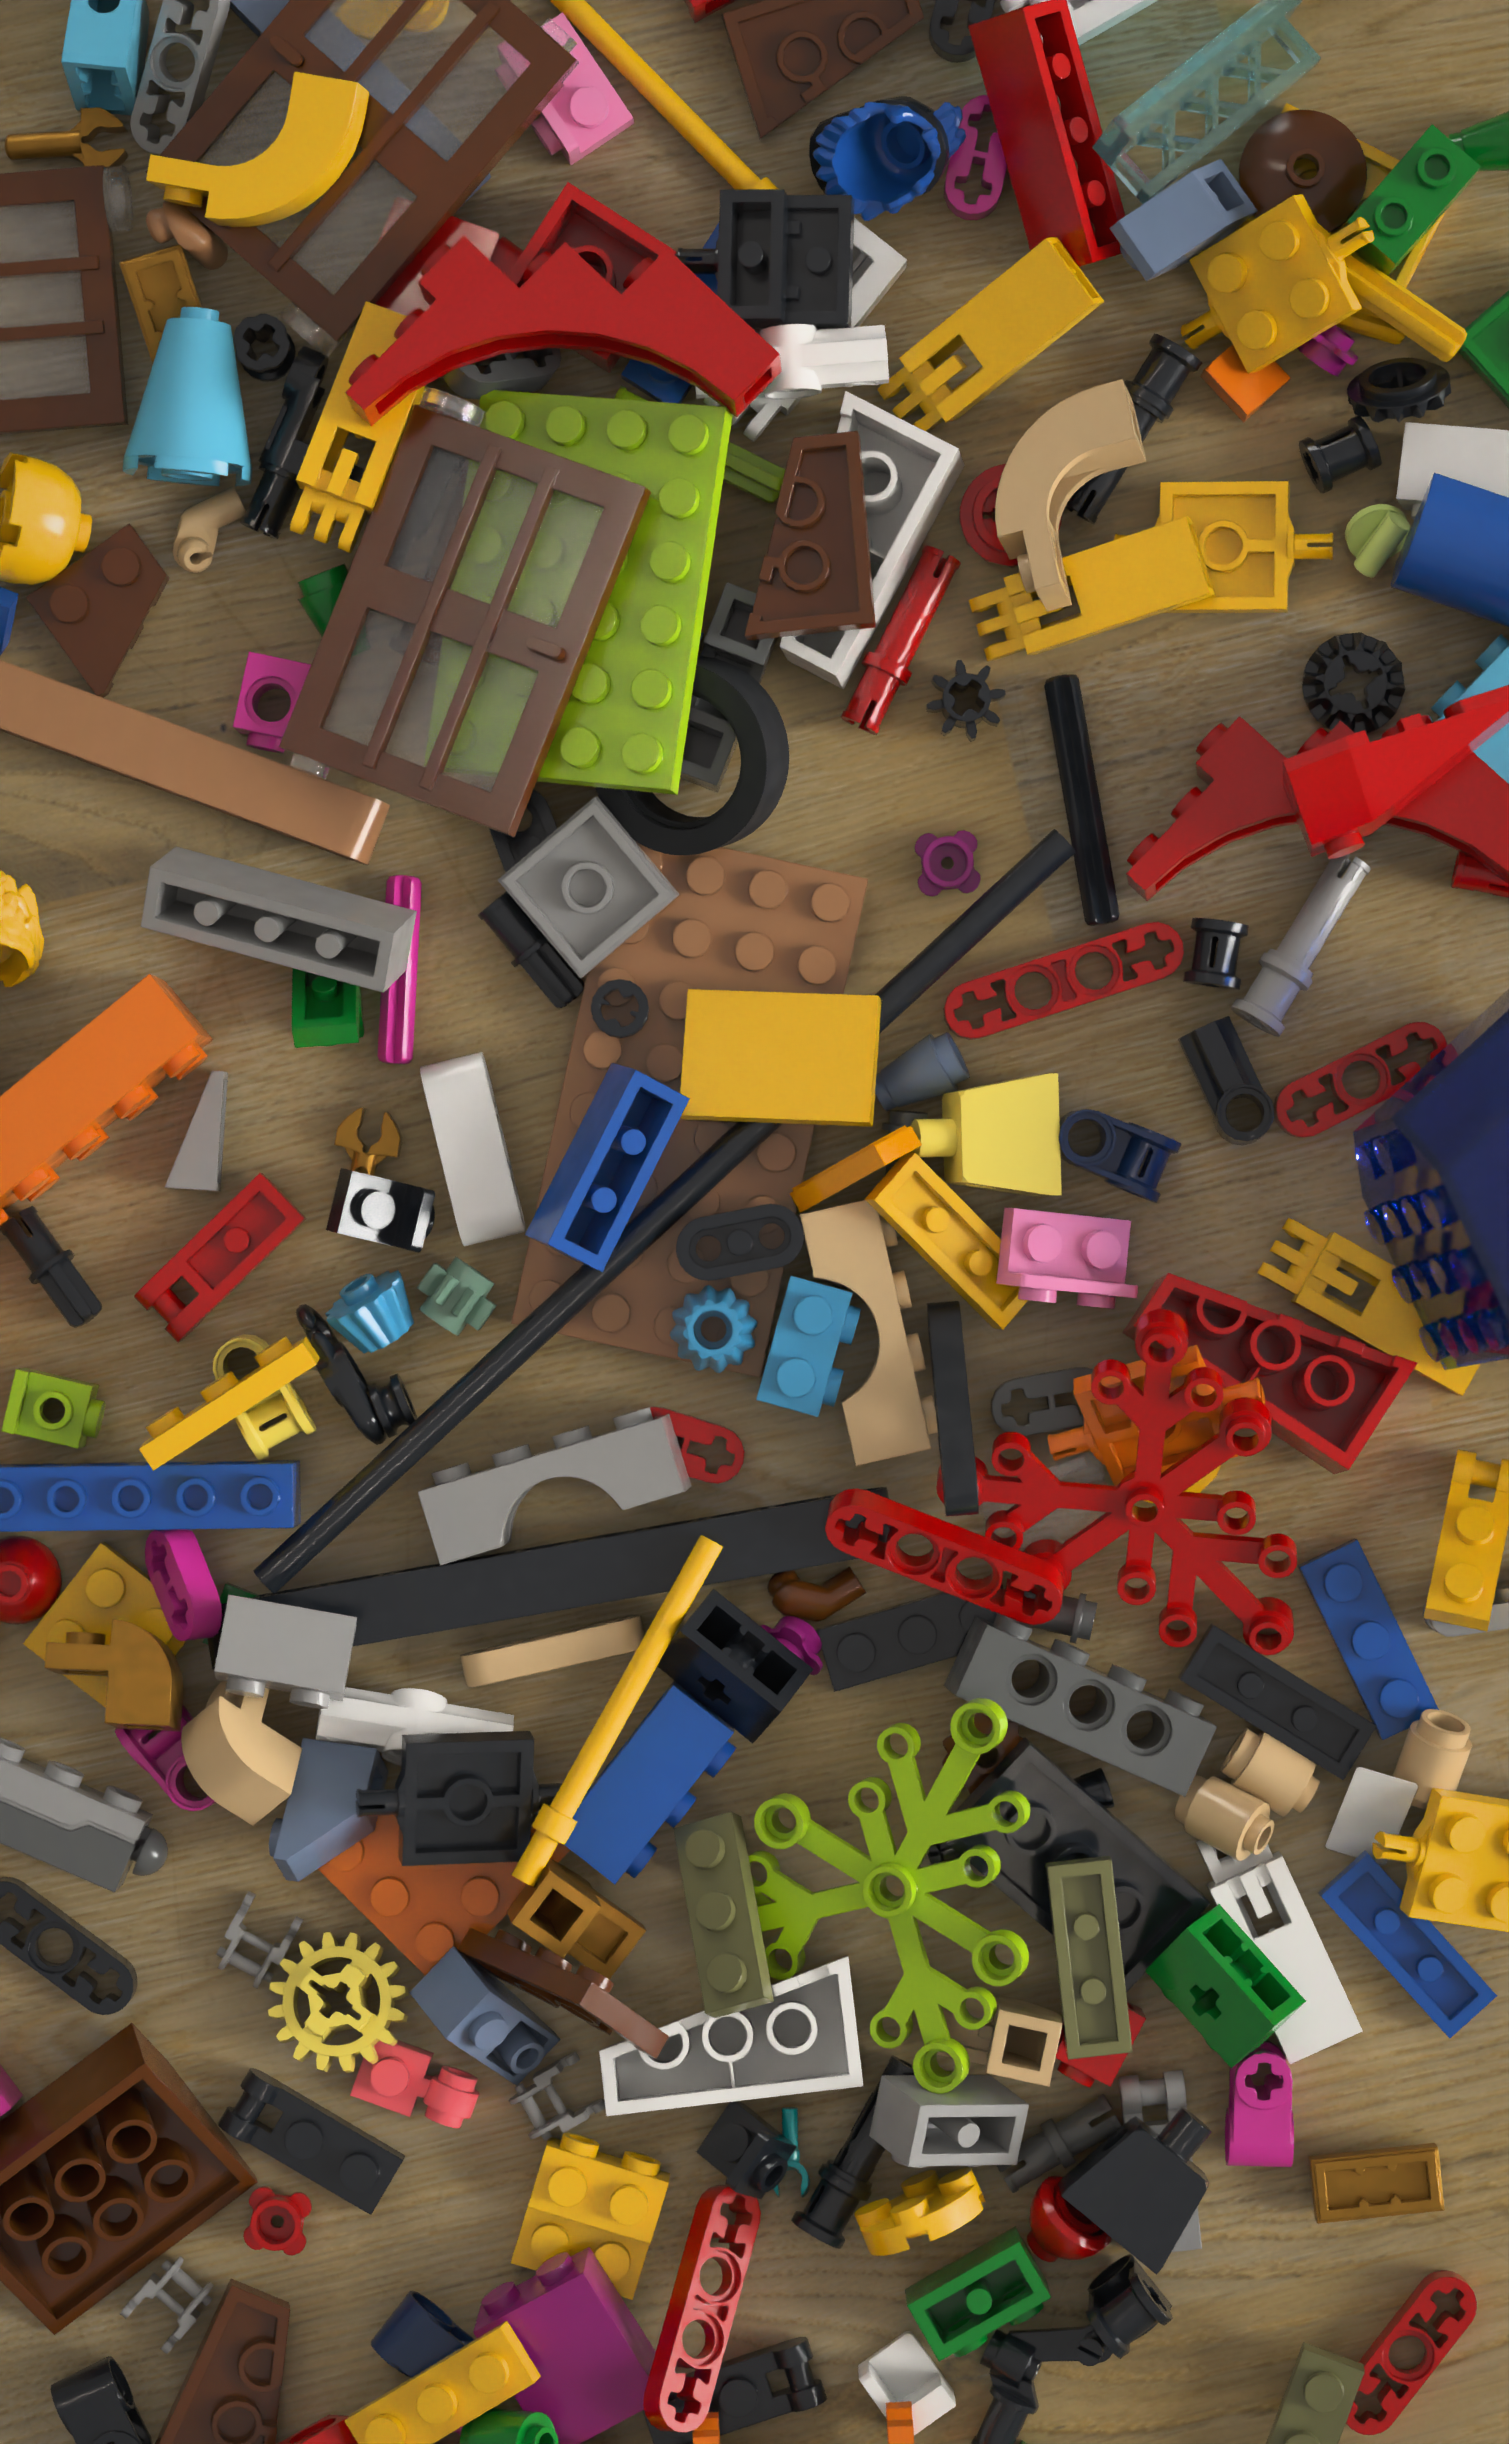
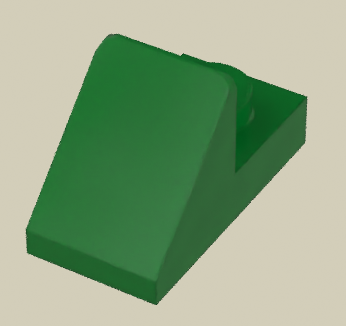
(325, 1011)

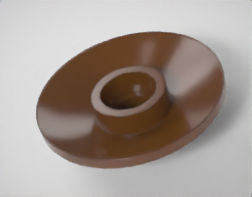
(1272, 150)

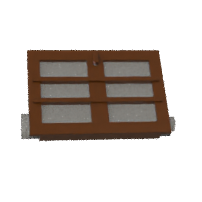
(443, 107)
(61, 298)
(464, 617)

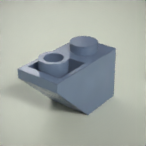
(1183, 220)
(322, 1807)
(483, 2017)

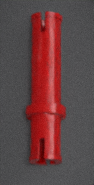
(890, 661)

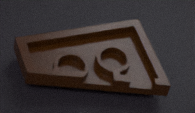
(819, 545)
(551, 1981)

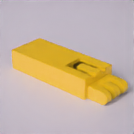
(1002, 328)
(328, 464)
(1112, 587)
(1386, 1320)

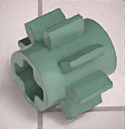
(456, 1296)

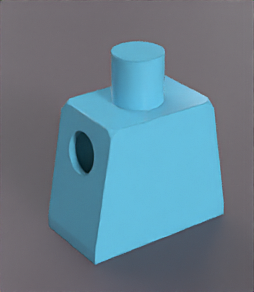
(105, 53)

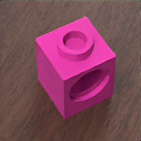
(260, 676)

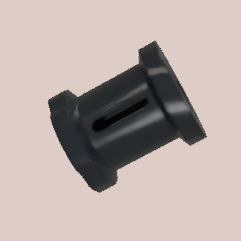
(261, 328)
(1340, 454)
(1228, 937)

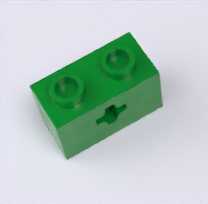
(1413, 198)
(1225, 1986)

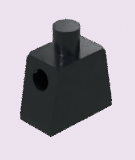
(1142, 2185)

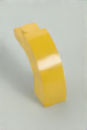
(296, 169)

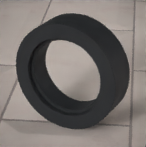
(760, 781)

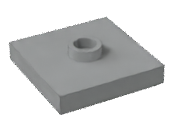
(588, 887)

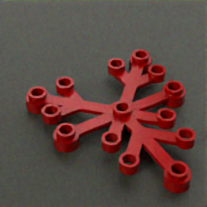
(1154, 1411)

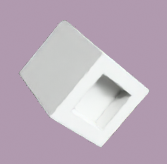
(907, 2373)

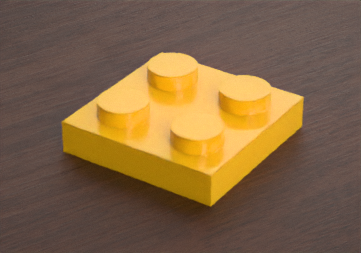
(102, 1591)

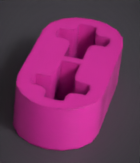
(961, 163)
(183, 1584)

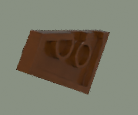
(804, 47)
(235, 2374)

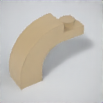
(1050, 462)

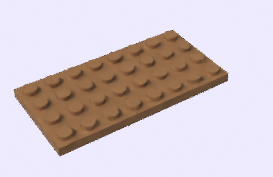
(732, 928)

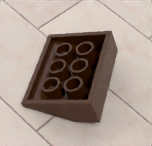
(106, 2177)

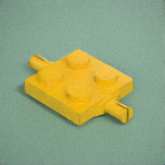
(1276, 283)
(1243, 541)
(1455, 1861)

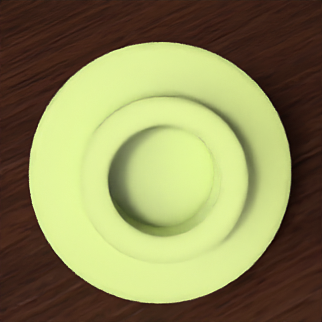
(1375, 536)

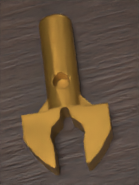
(72, 142)
(348, 1137)

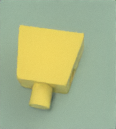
(999, 1136)

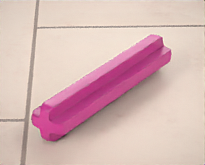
(399, 1000)

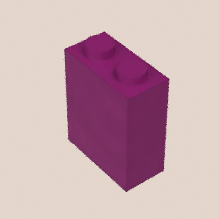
(580, 2341)

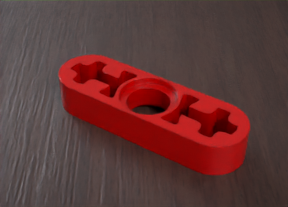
(1310, 1086)
(1448, 2324)

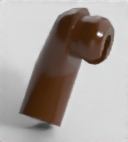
(811, 1600)

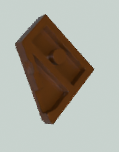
(101, 605)

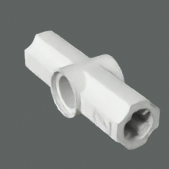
(824, 359)
(382, 1719)

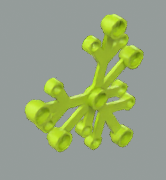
(927, 1824)

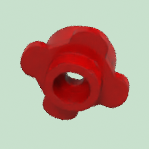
(262, 2232)

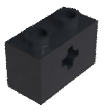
(733, 1666)

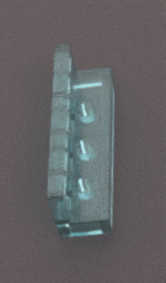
(1191, 78)

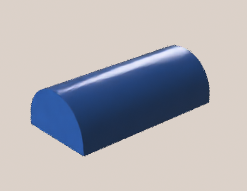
(1458, 550)

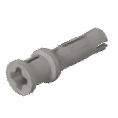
(1287, 968)

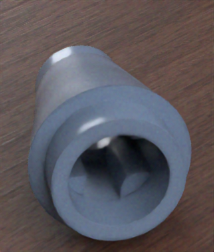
(922, 1073)

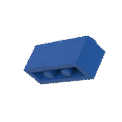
(607, 1166)
(649, 1783)

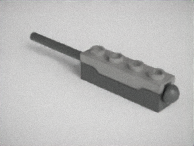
(75, 1825)

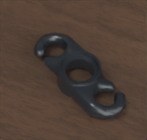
(341, 1374)

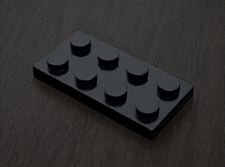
(1071, 1825)

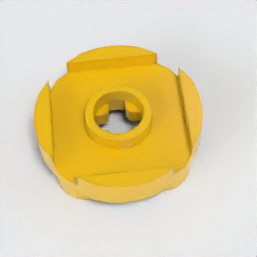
(926, 2207)

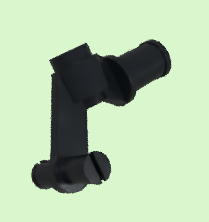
(1014, 2365)

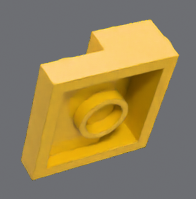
(593, 2203)

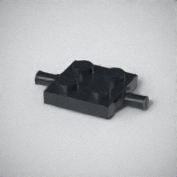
(462, 1797)

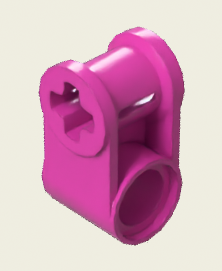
(164, 1761)
(1260, 2117)

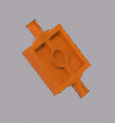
(1114, 1435)

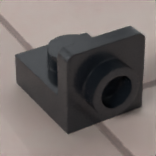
(381, 1210)
(747, 2151)

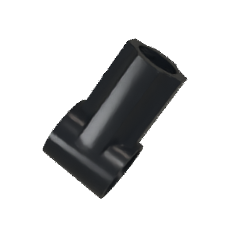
(1226, 1075)

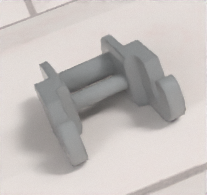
(237, 1932)
(566, 2118)
(187, 2315)

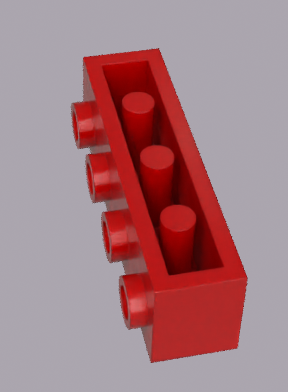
(1044, 138)

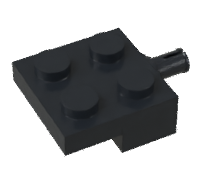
(782, 257)

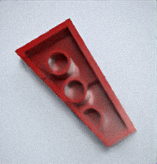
(1317, 1385)

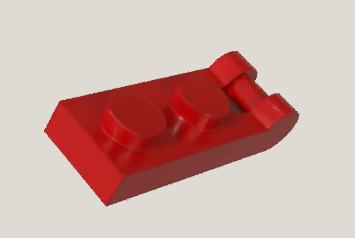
(221, 1255)

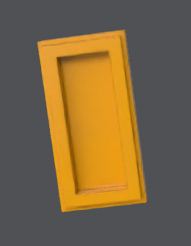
(855, 1167)

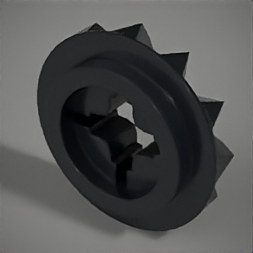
(1399, 389)
(1326, 670)

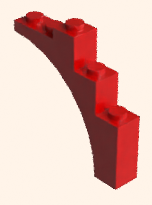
(479, 313)
(1248, 797)

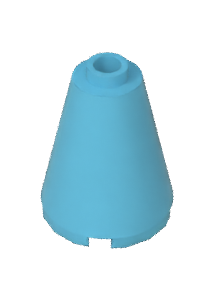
(192, 407)

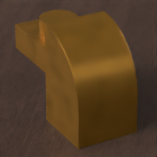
(140, 1669)
(575, 1920)

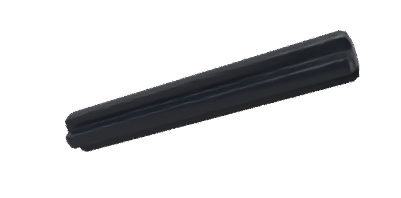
(1081, 799)

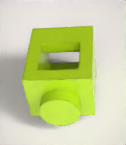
(26, 1403)

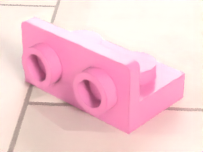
(584, 110)
(1065, 1254)

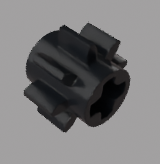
(970, 717)

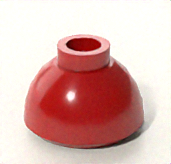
(27, 1579)
(1060, 2228)

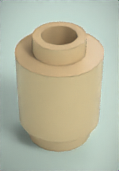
(1434, 1753)
(1271, 1772)
(1225, 1817)

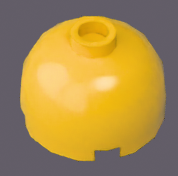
(38, 520)

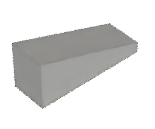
(201, 1153)

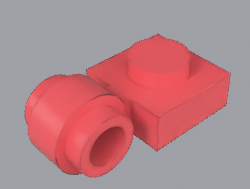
(402, 2078)

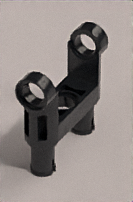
(285, 446)

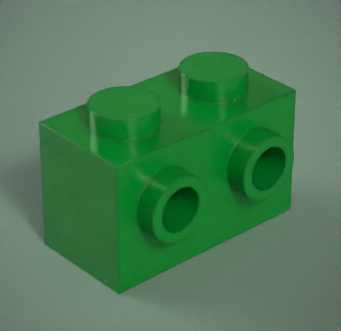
(978, 2295)

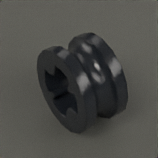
(612, 1026)
(392, 1405)

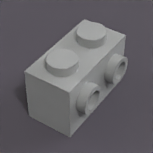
(284, 1651)
(964, 2127)

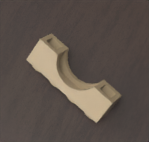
(886, 1411)

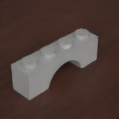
(477, 1509)

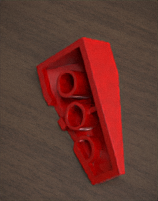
(1359, 784)

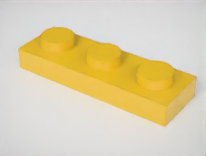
(946, 1236)
(227, 1399)
(448, 2392)

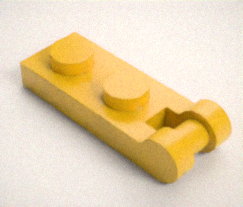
(1470, 1545)

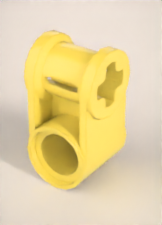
(282, 1401)

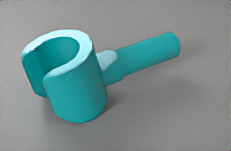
(790, 2131)

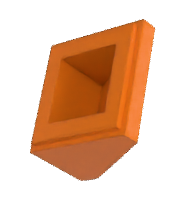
(1238, 389)

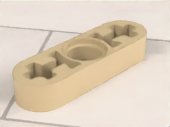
(552, 1651)

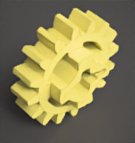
(318, 2025)

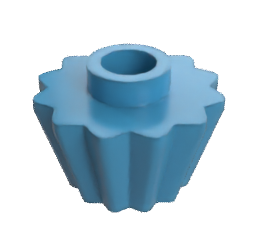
(372, 1311)
(705, 1352)

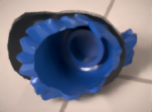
(885, 152)

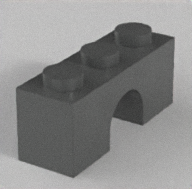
(709, 734)

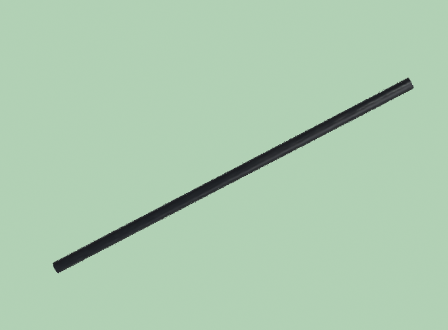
(637, 1236)

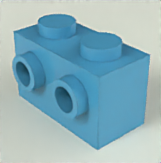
(805, 1346)

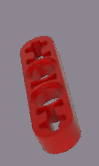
(1061, 975)
(950, 1547)
(712, 2311)

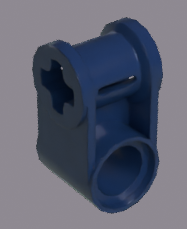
(1121, 1153)
(418, 2335)

